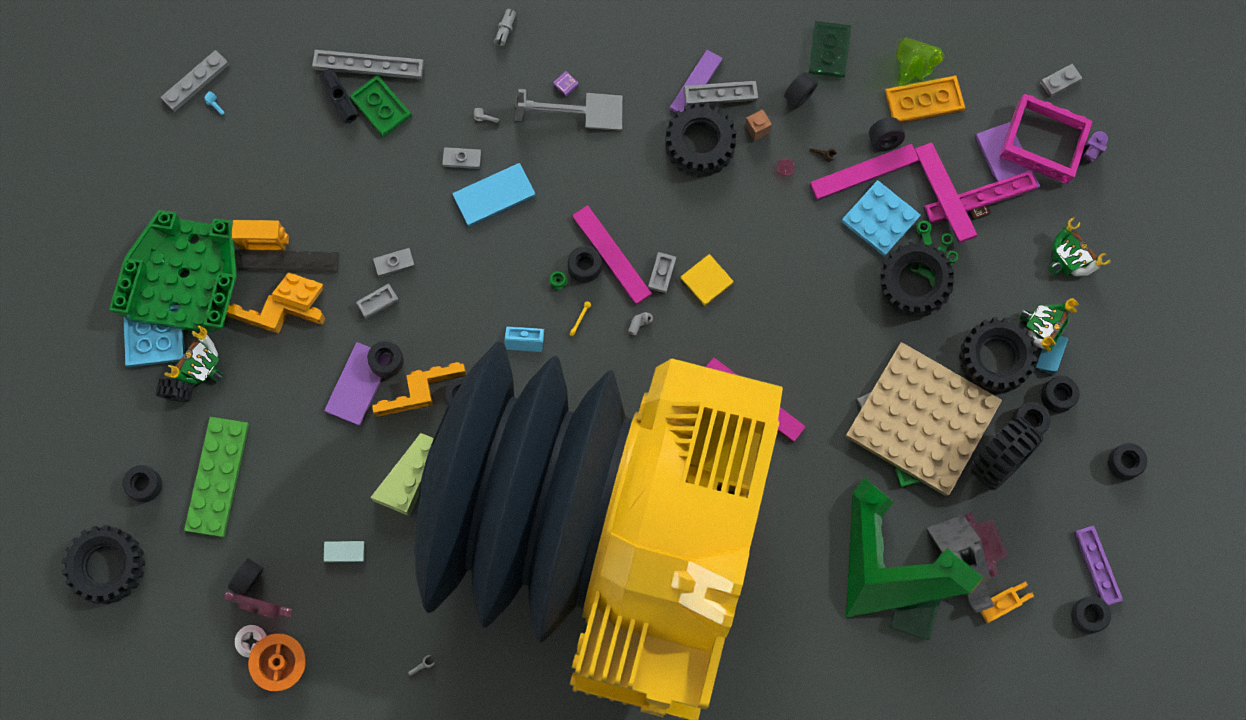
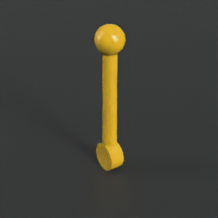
(587, 304)

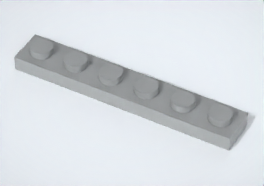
(368, 64)

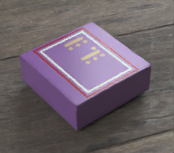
(565, 83)

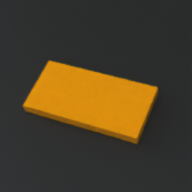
(925, 99)

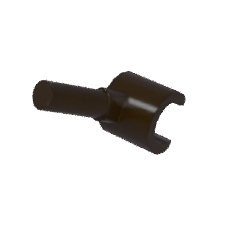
(825, 153)

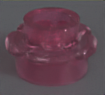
(785, 171)

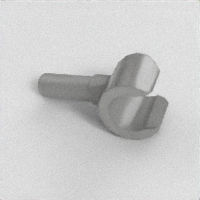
(479, 116)
(421, 666)

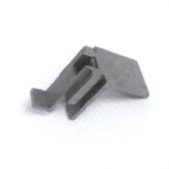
(963, 541)

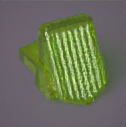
(917, 59)

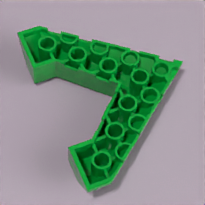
(880, 588)

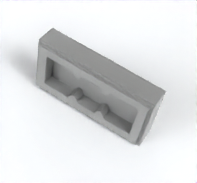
(462, 158)
(394, 262)
(377, 301)

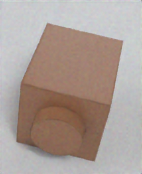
(758, 125)

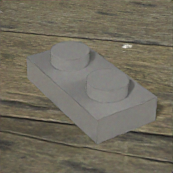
(1061, 80)
(662, 272)

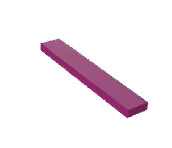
(864, 172)
(945, 193)
(987, 195)
(612, 255)
(788, 424)

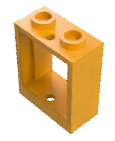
(259, 235)

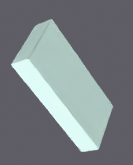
(344, 551)

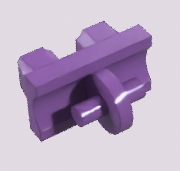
(1095, 146)

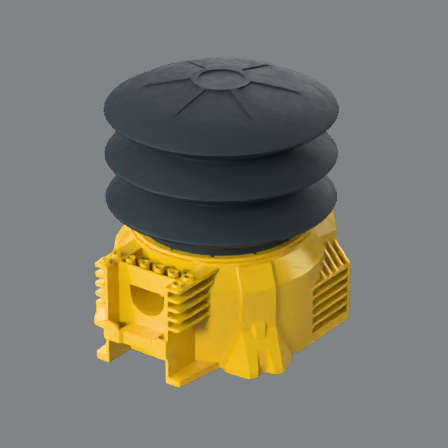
(603, 517)

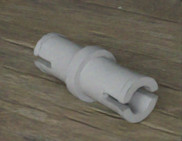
(505, 27)

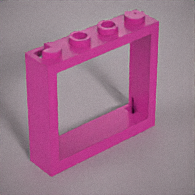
(1036, 162)

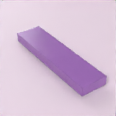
(701, 75)
(1098, 565)

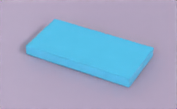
(494, 194)

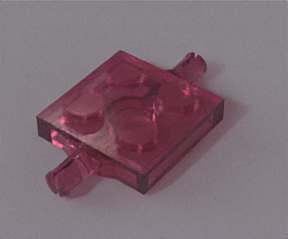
(991, 541)
(264, 608)

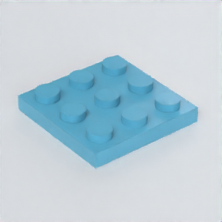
(881, 218)
(152, 343)

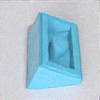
(524, 339)
(1050, 361)

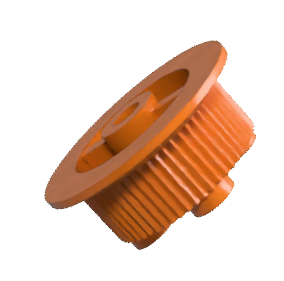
(277, 662)

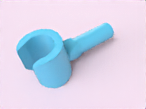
(210, 98)

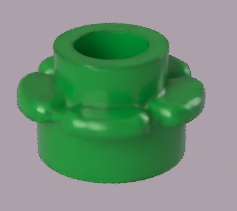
(558, 275)

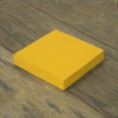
(707, 280)

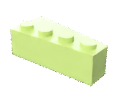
(402, 484)

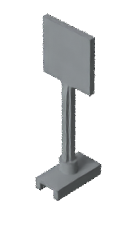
(601, 110)

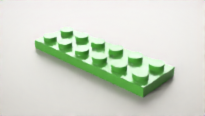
(217, 477)

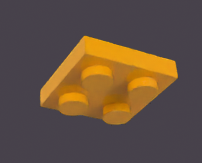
(297, 291)

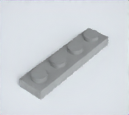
(195, 80)
(720, 93)

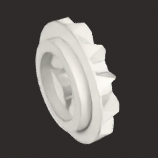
(245, 634)

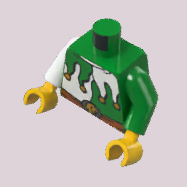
(1073, 255)
(1048, 323)
(197, 361)

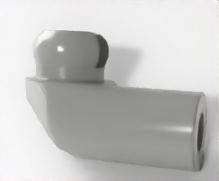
(638, 321)

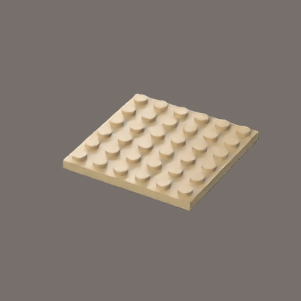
(924, 419)

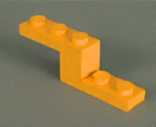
(273, 315)
(419, 389)

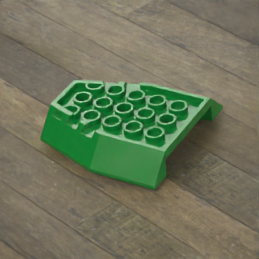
(152, 271)

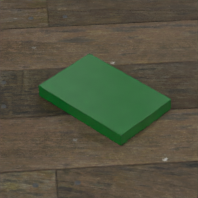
(380, 106)

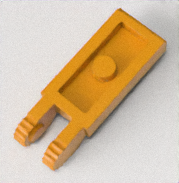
(1005, 602)

